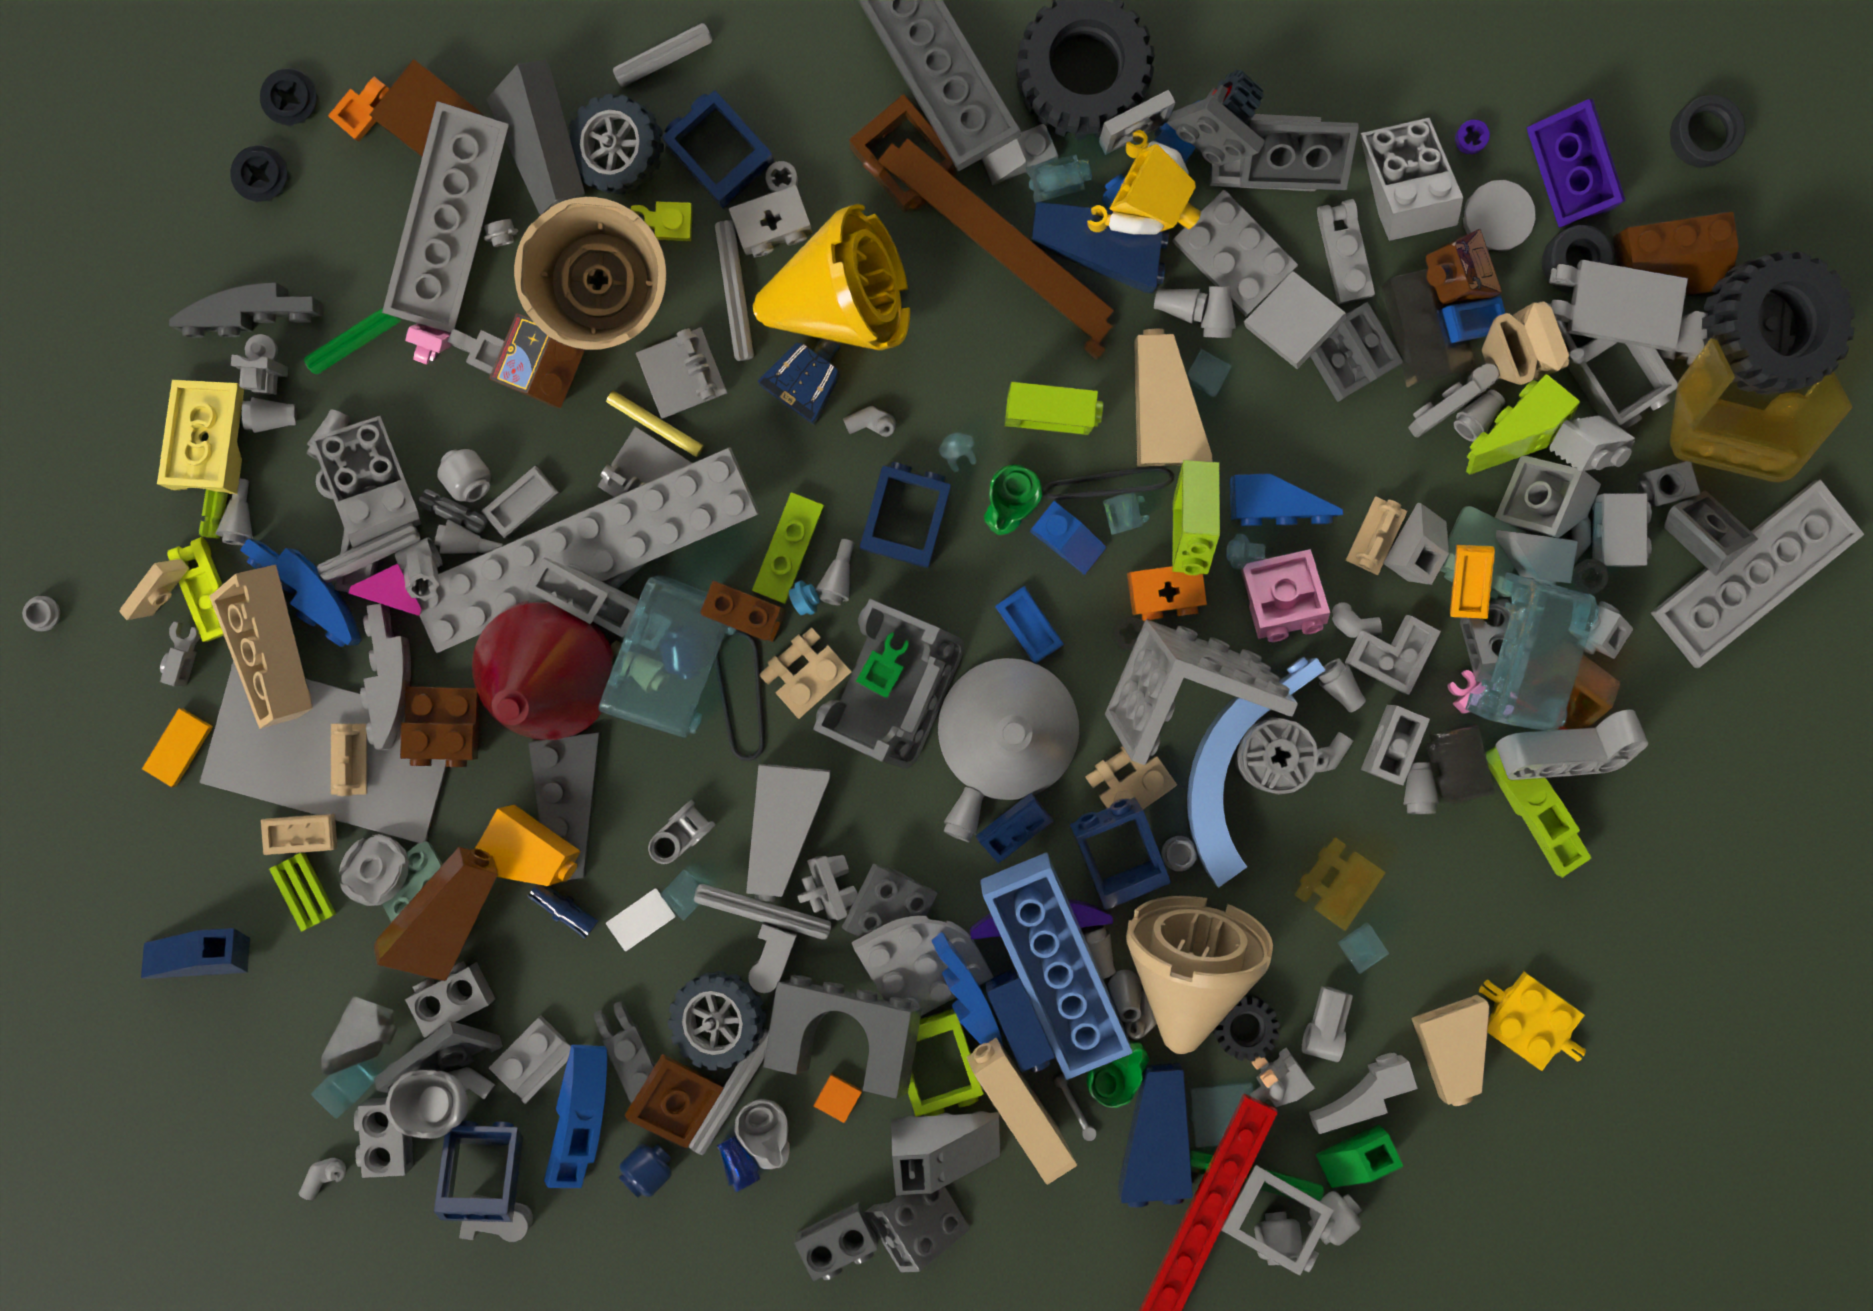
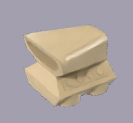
(1526, 344)

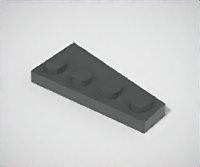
(564, 788)

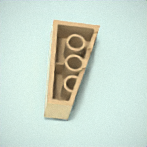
(263, 645)

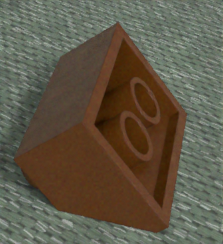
(1683, 248)

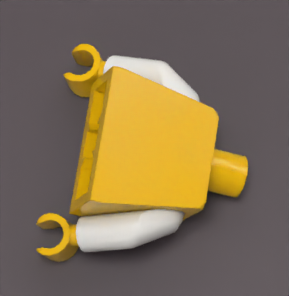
(1152, 194)

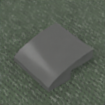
(1355, 353)

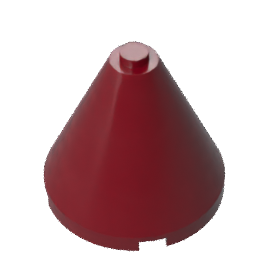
(542, 670)

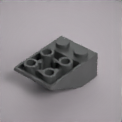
(941, 1149)

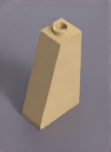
(1165, 406)
(1022, 1110)

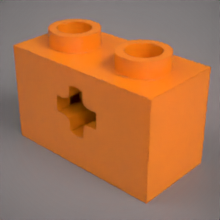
(1145, 594)

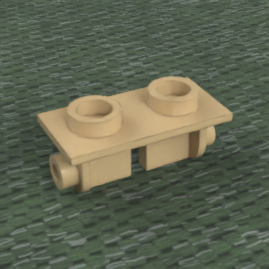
(1376, 535)
(348, 759)

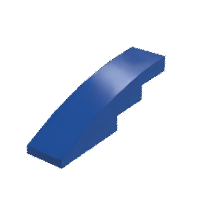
(971, 1005)

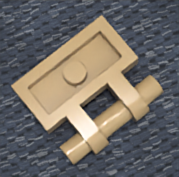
(813, 680)
(1145, 783)

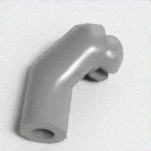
(1351, 624)

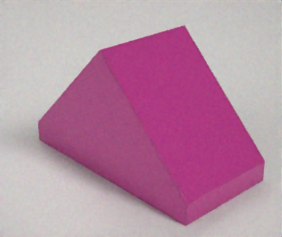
(388, 589)

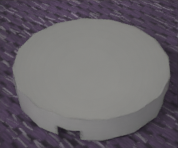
(1502, 213)
(374, 870)

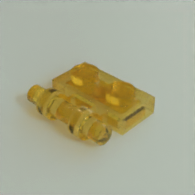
(1347, 891)

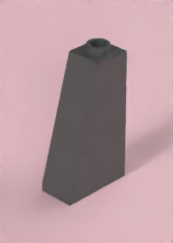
(537, 134)

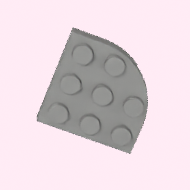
(907, 965)

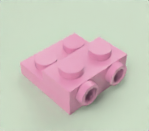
(1285, 595)

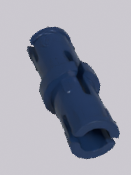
(563, 909)

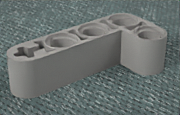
(1573, 750)

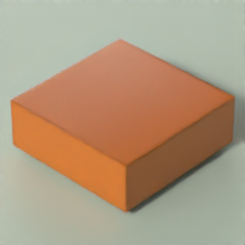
(837, 1098)

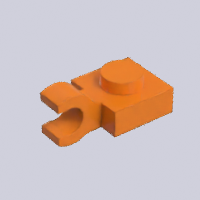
(354, 109)

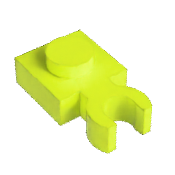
(670, 220)

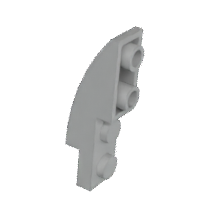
(386, 692)

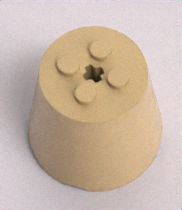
(568, 250)

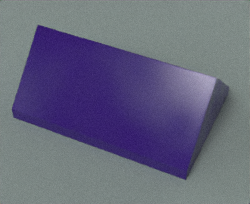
(1576, 164)

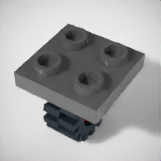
(1221, 120)

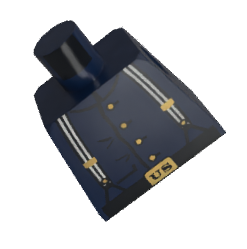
(804, 378)

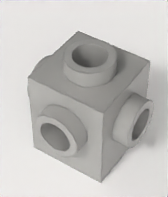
(1608, 632)

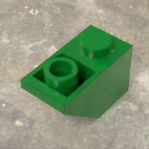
(1360, 1158)

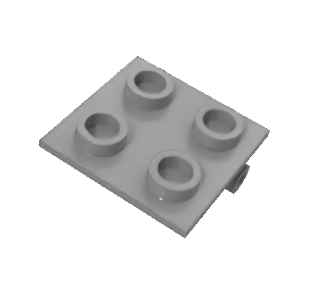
(681, 372)
(639, 463)

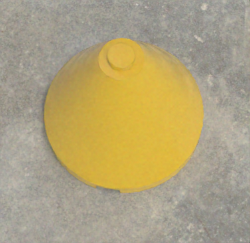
(841, 285)

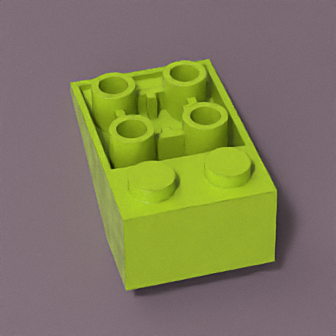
(1525, 427)

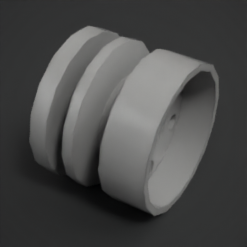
(1258, 746)

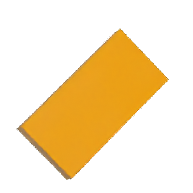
(1472, 581)
(177, 747)

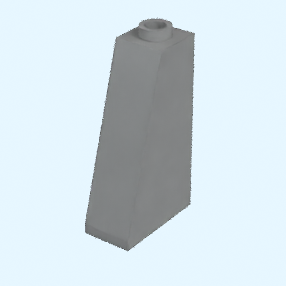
(782, 818)

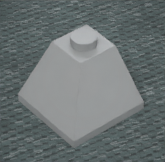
(1547, 497)

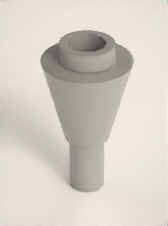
(236, 522)
(457, 539)
(836, 581)

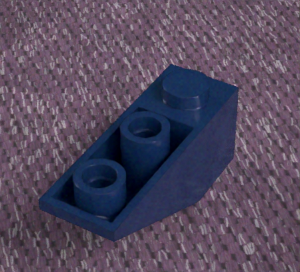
(196, 954)

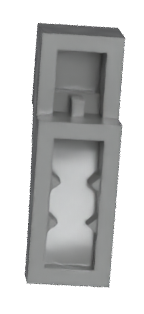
(1386, 1078)

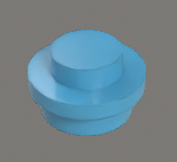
(804, 598)

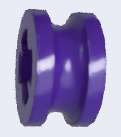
(1482, 140)

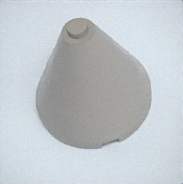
(1008, 728)

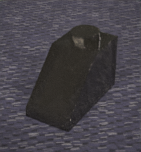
(358, 1036)

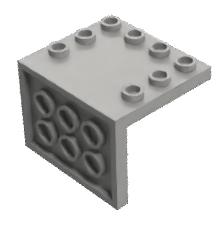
(1157, 670)

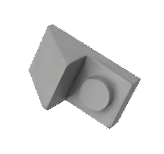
(1029, 149)

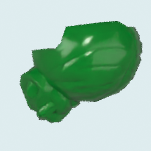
(1013, 497)
(1120, 1079)

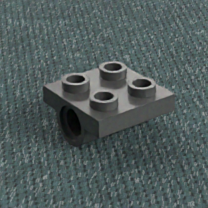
(886, 898)

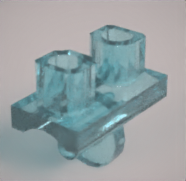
(1058, 177)

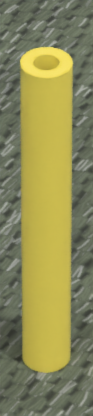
(654, 423)

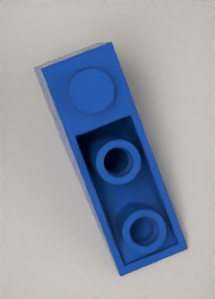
(1269, 497)

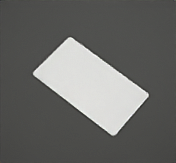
(640, 919)

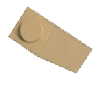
(1455, 1047)

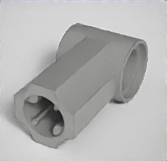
(419, 567)
(1326, 1033)

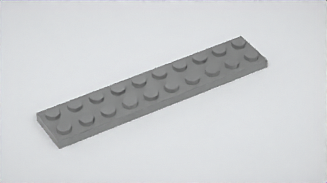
(594, 542)

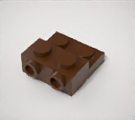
(440, 726)

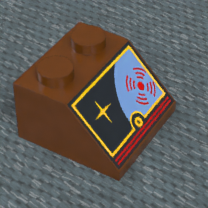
(535, 363)

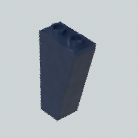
(1116, 254)
(1158, 1142)

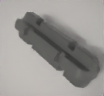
(453, 511)

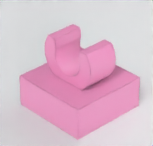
(428, 342)
(1472, 687)

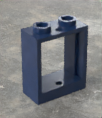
(743, 173)
(897, 551)
(1133, 881)
(1019, 1021)
(478, 1209)

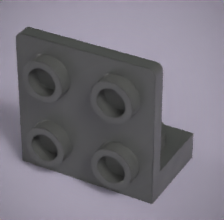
(917, 1227)

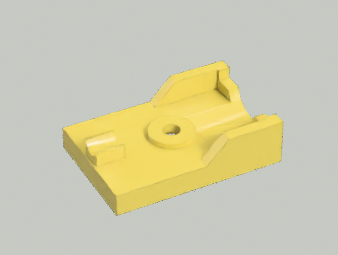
(191, 412)

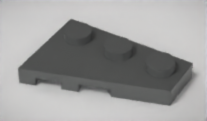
(445, 1048)

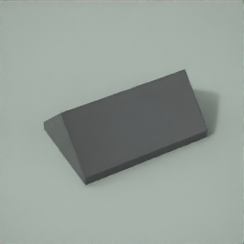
(1300, 155)

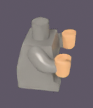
(1281, 1080)

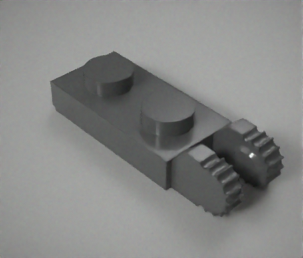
(626, 1050)

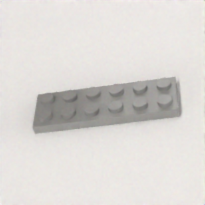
(445, 217)
(1788, 552)

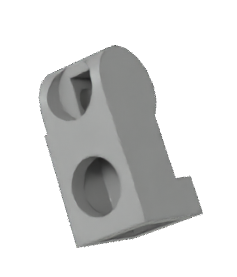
(770, 967)
(507, 1231)

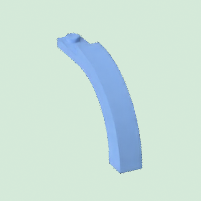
(1209, 772)

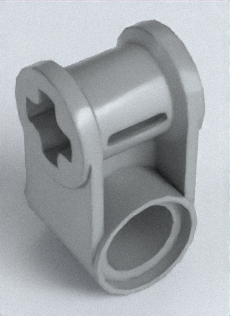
(681, 832)

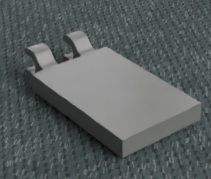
(1621, 304)

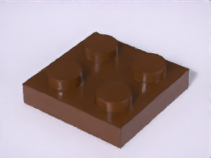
(674, 1101)

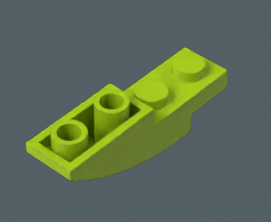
(1544, 816)

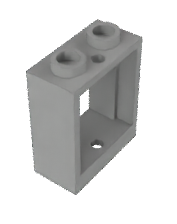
(1650, 364)
(1243, 1203)

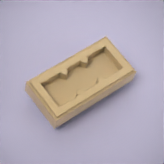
(154, 589)
(299, 834)

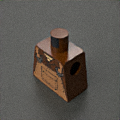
(1463, 270)

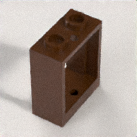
(881, 127)

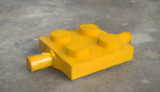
(1533, 1020)

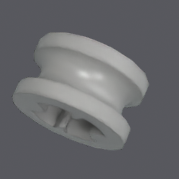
(780, 168)

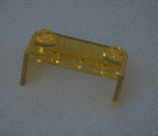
(1746, 439)

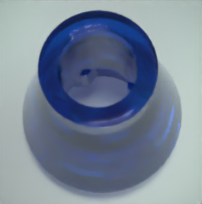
(738, 1164)

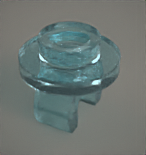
(955, 446)
(1241, 551)

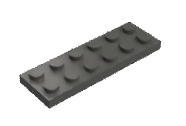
(943, 77)

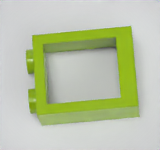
(1052, 408)
(1196, 517)
(963, 1096)

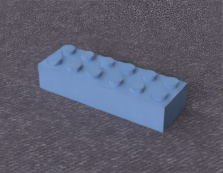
(1056, 965)

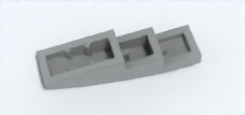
(583, 596)

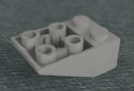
(1411, 179)
(365, 480)

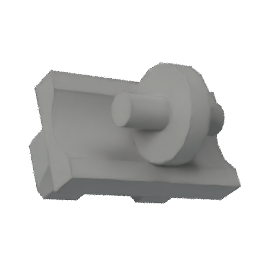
(260, 370)
(835, 901)

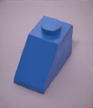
(1068, 537)

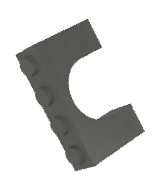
(888, 1024)

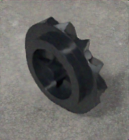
(286, 81)
(243, 177)

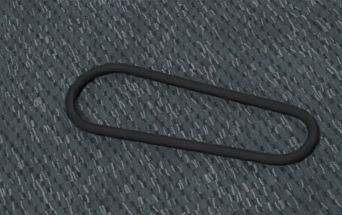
(1111, 491)
(758, 696)

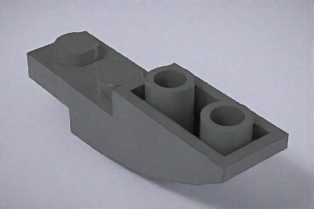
(238, 307)

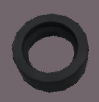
(1731, 119)

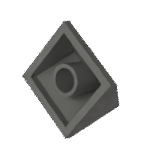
(1709, 531)

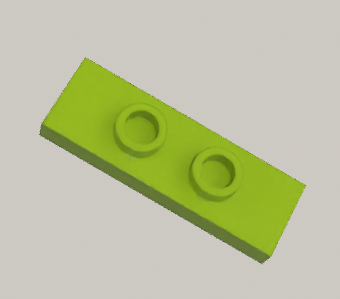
(788, 547)

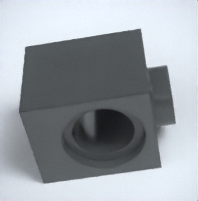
(1681, 479)

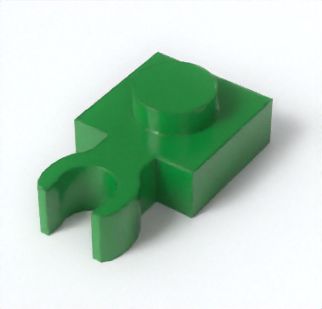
(881, 670)

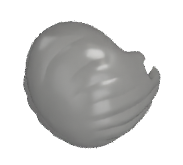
(426, 1103)

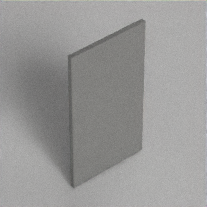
(293, 764)

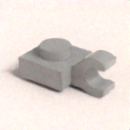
(482, 350)
(179, 661)

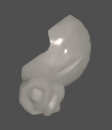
(764, 1133)

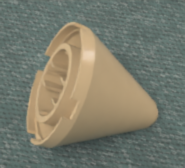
(1195, 964)

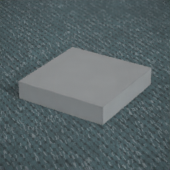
(1143, 117)
(1295, 319)

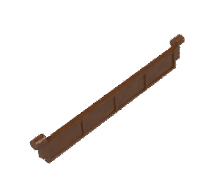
(998, 239)

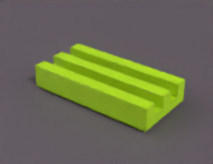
(290, 897)

